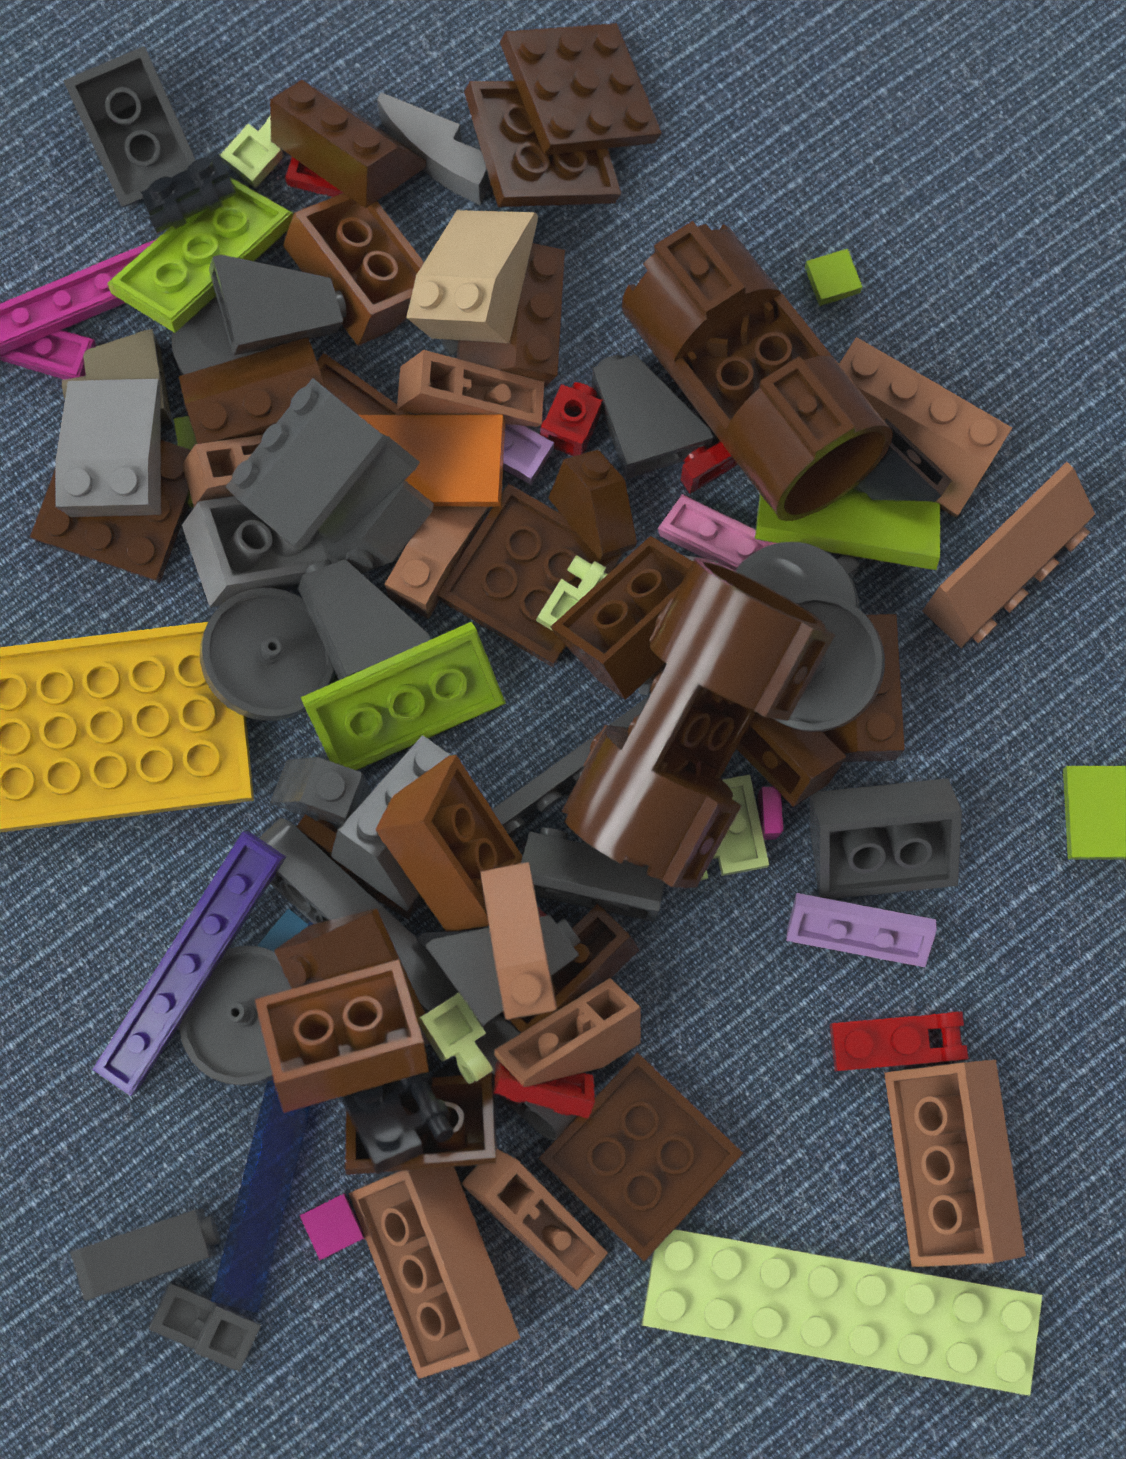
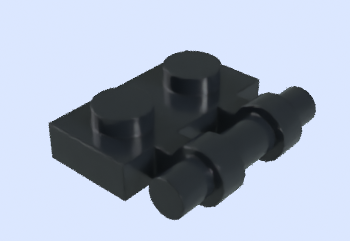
(188, 193)
(386, 1129)

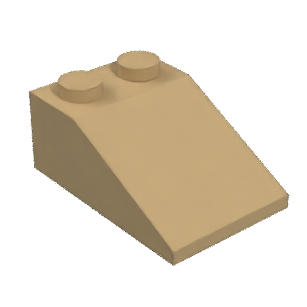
(474, 277)

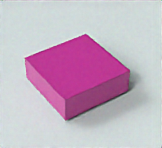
(770, 813)
(332, 1226)

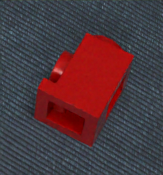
(567, 432)

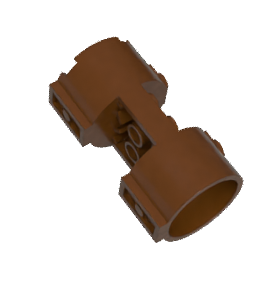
(755, 371)
(657, 785)

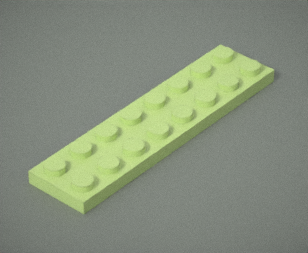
(844, 1311)

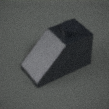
(904, 473)

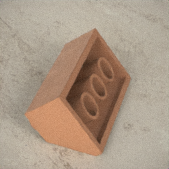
(938, 422)
(1011, 558)
(954, 1164)
(434, 1268)

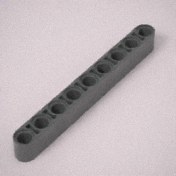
(327, 892)

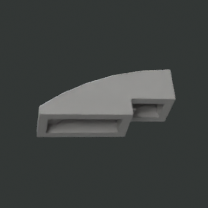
(440, 144)

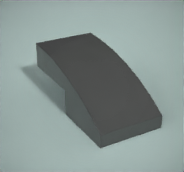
(204, 1326)

